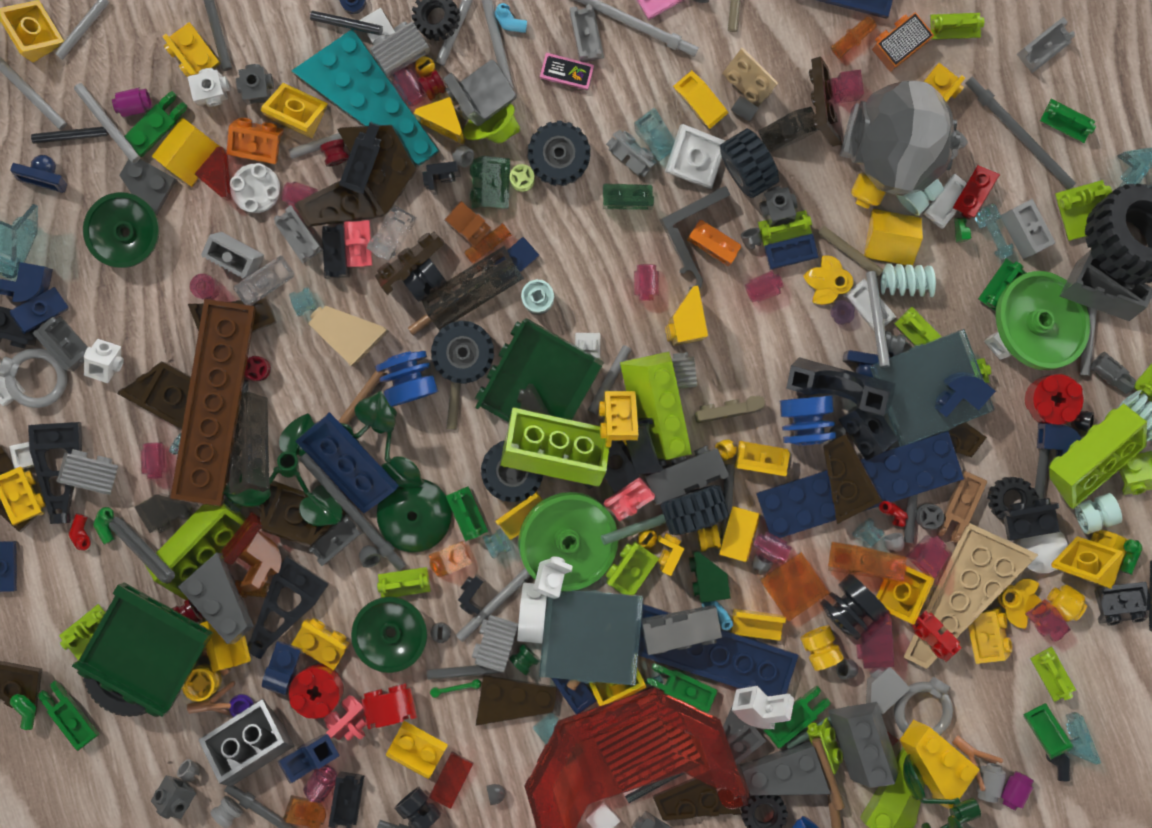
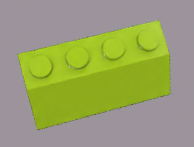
(658, 399)
(555, 447)
(1098, 455)
(197, 542)

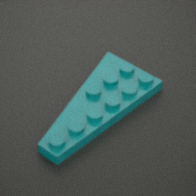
(360, 88)

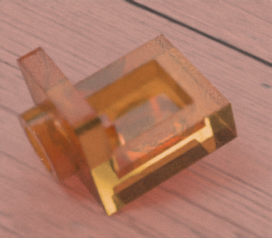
(450, 559)
(304, 812)

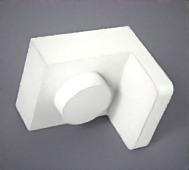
(551, 576)

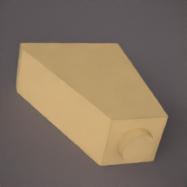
(346, 333)

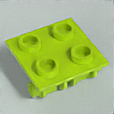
(1077, 204)
(80, 633)

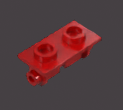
(976, 191)
(927, 629)

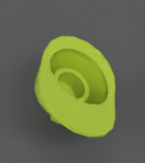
(497, 128)

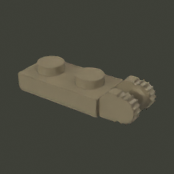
(731, 409)

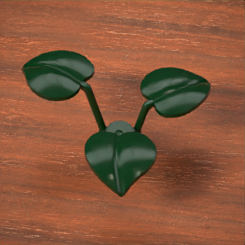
(378, 414)
(319, 506)
(959, 814)

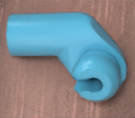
(507, 20)
(723, 616)

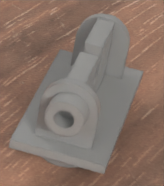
(626, 145)

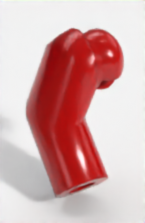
(892, 509)
(78, 534)

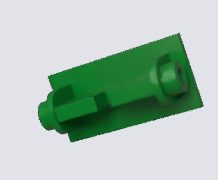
(1068, 121)
(1005, 275)
(466, 513)

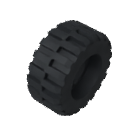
(1111, 239)

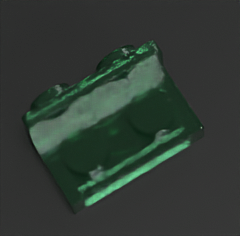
(490, 182)
(628, 197)

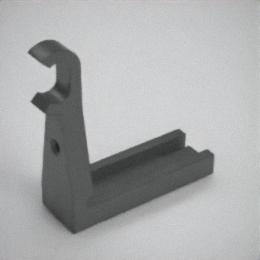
(675, 236)

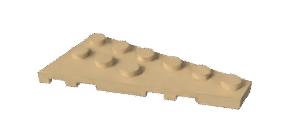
(972, 580)

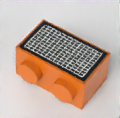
(902, 42)

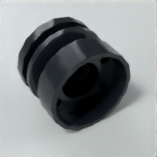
(853, 606)

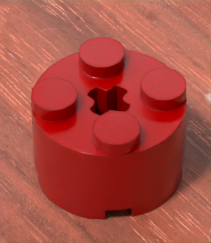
(1064, 389)
(303, 698)
(388, 707)

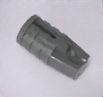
(1113, 372)

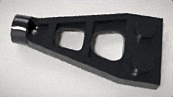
(54, 436)
(301, 581)

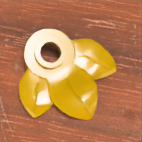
(824, 280)
(1021, 603)

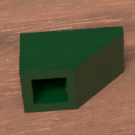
(710, 579)

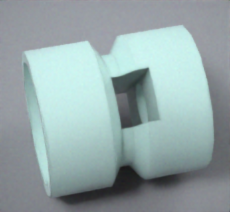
(918, 201)
(537, 296)
(1101, 512)

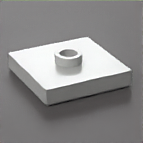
(695, 157)

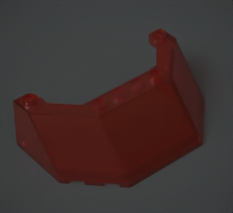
(626, 749)

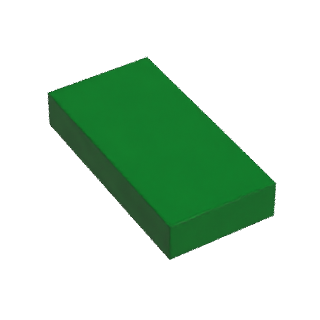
(1048, 731)

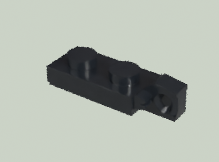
(361, 160)

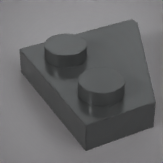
(147, 183)
(741, 737)

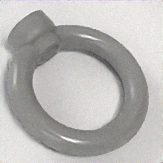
(9, 369)
(936, 688)

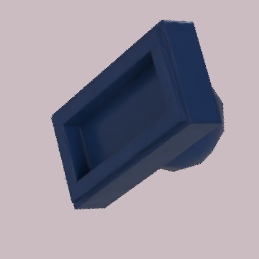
(40, 174)
(864, 359)

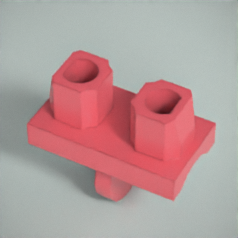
(356, 241)
(630, 499)
(350, 724)

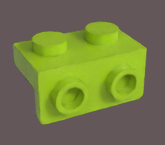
(1137, 474)
(632, 569)

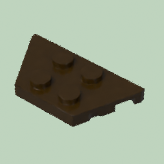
(392, 165)
(161, 392)
(282, 516)

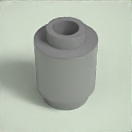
(993, 780)

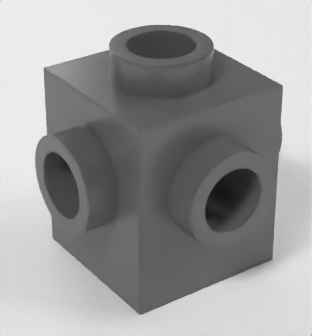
(254, 84)
(778, 206)
(173, 797)

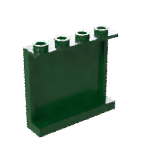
(550, 363)
(143, 650)

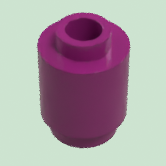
(132, 102)
(1017, 791)

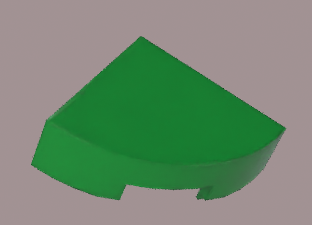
(962, 232)

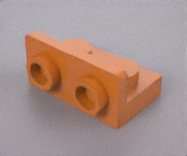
(254, 140)
(714, 242)

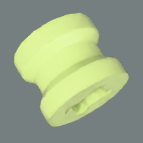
(520, 174)

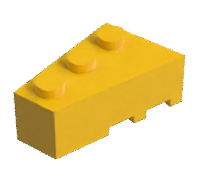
(939, 763)

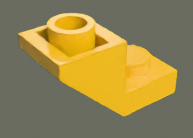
(701, 99)

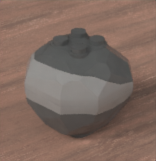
(904, 137)

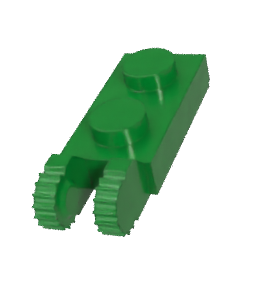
(154, 124)
(684, 688)
(68, 717)
(800, 718)

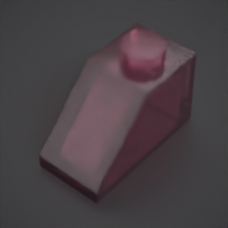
(929, 555)
(877, 644)

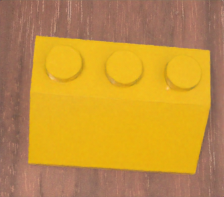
(688, 320)

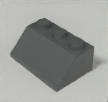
(245, 743)
(865, 744)

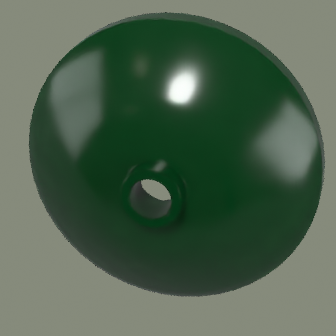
(105, 227)
(431, 522)
(378, 648)

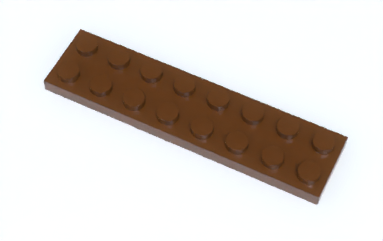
(213, 402)

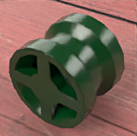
(524, 659)

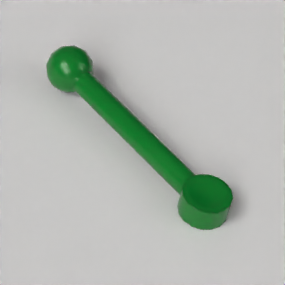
(435, 691)

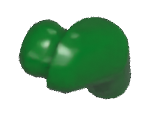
(101, 524)
(1133, 553)
(26, 709)

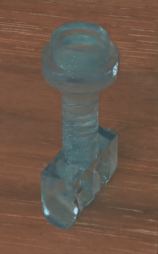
(987, 217)

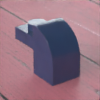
(30, 282)
(963, 386)
(1056, 437)
(281, 668)
(308, 757)

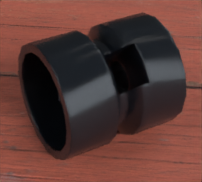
(423, 279)
(415, 802)

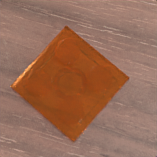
(794, 586)

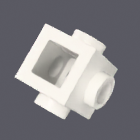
(208, 87)
(102, 360)

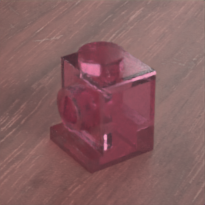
(847, 86)
(1048, 621)

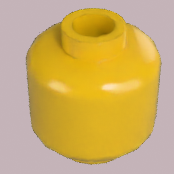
(866, 192)
(1068, 602)

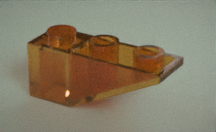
(866, 562)

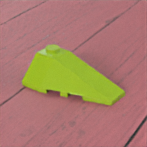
(893, 804)

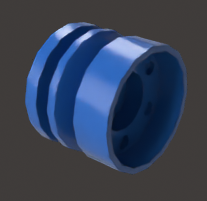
(406, 378)
(808, 419)

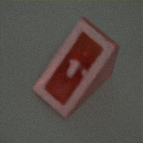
(216, 174)

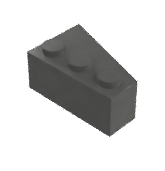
(1100, 291)
(687, 474)
(217, 599)
(681, 629)
(786, 773)

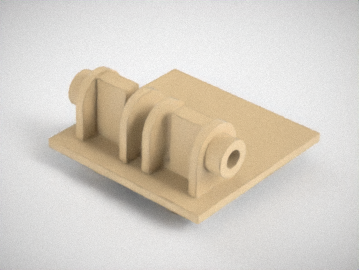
(750, 77)

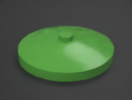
(1039, 323)
(568, 528)

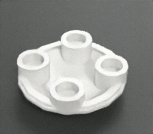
(255, 188)
(1048, 549)

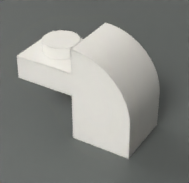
(531, 615)
(759, 710)

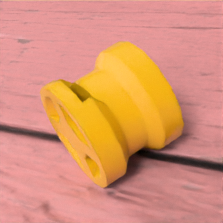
(708, 538)

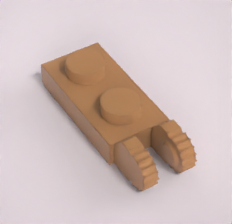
(962, 504)

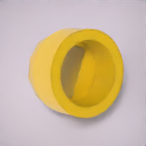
(425, 71)
(726, 449)
(642, 535)

